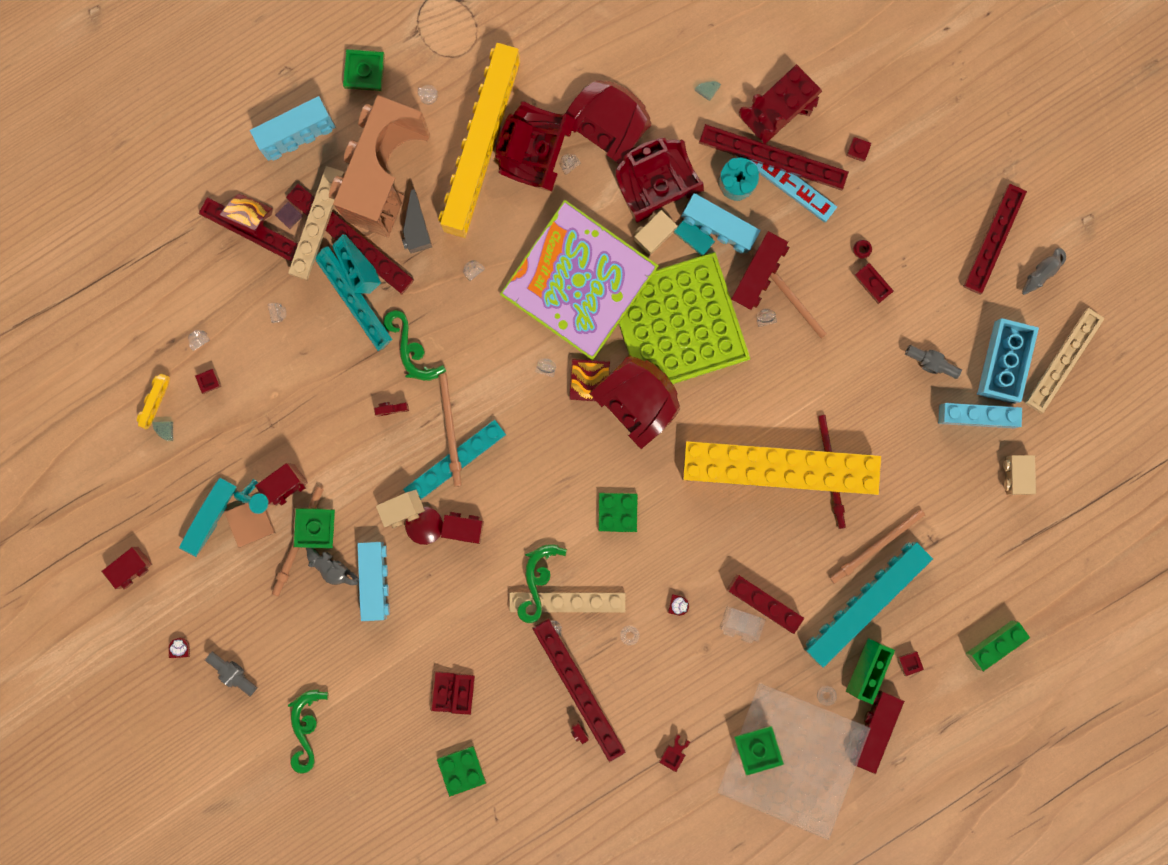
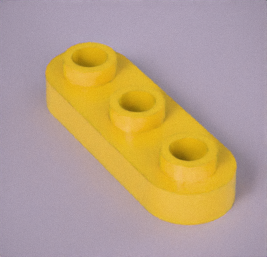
(153, 401)

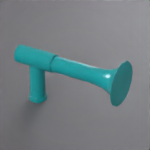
(257, 503)

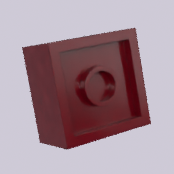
(282, 484)

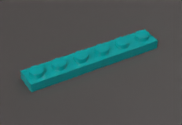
(354, 301)
(466, 454)

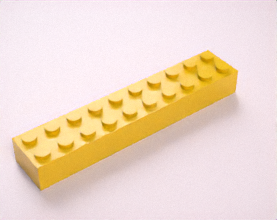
(480, 140)
(782, 468)

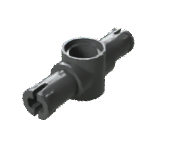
(933, 362)
(231, 674)

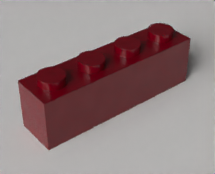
(759, 271)
(765, 604)
(882, 722)

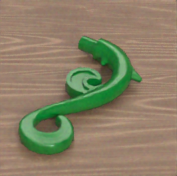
(405, 349)
(532, 581)
(299, 730)

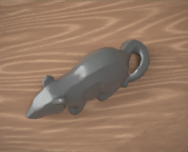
(1045, 270)
(331, 571)

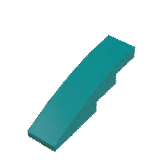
(207, 517)

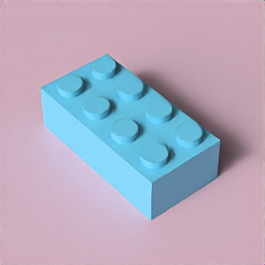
(293, 129)
(1007, 361)

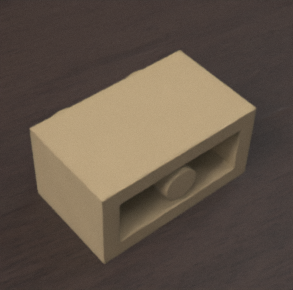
(655, 232)
(1020, 475)
(400, 508)

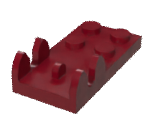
(779, 104)

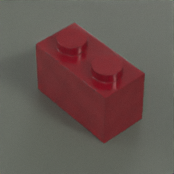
(462, 528)
(126, 568)

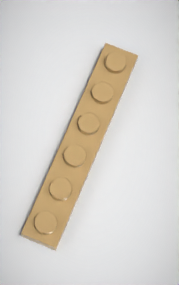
(314, 227)
(1064, 360)
(571, 602)

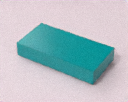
(694, 237)

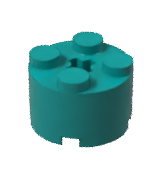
(728, 179)

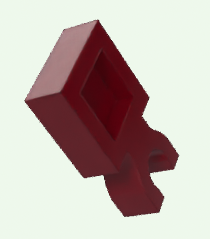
(387, 409)
(673, 755)

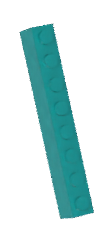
(868, 603)

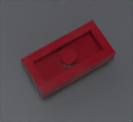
(873, 283)

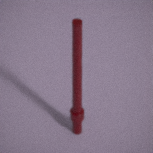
(838, 508)

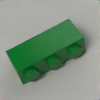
(997, 645)
(870, 671)

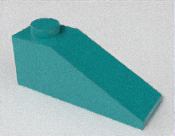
(357, 269)

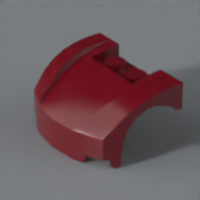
(609, 117)
(531, 145)
(656, 176)
(639, 398)

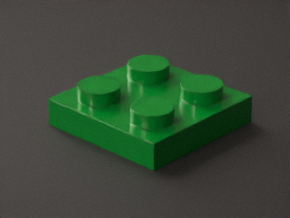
(363, 70)
(618, 512)
(313, 528)
(759, 750)
(461, 771)

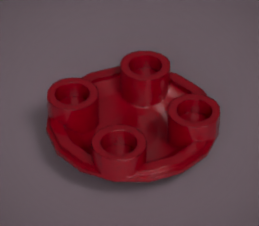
(425, 528)

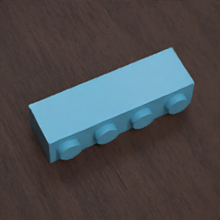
(720, 223)
(980, 415)
(372, 581)

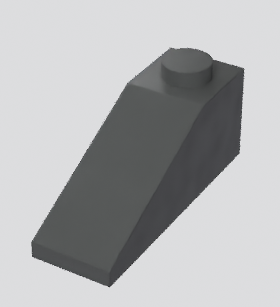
(415, 228)

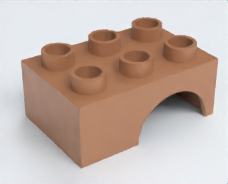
(367, 190)

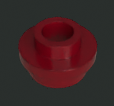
(862, 243)

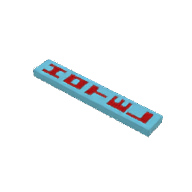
(799, 191)

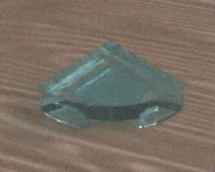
(708, 89)
(164, 430)

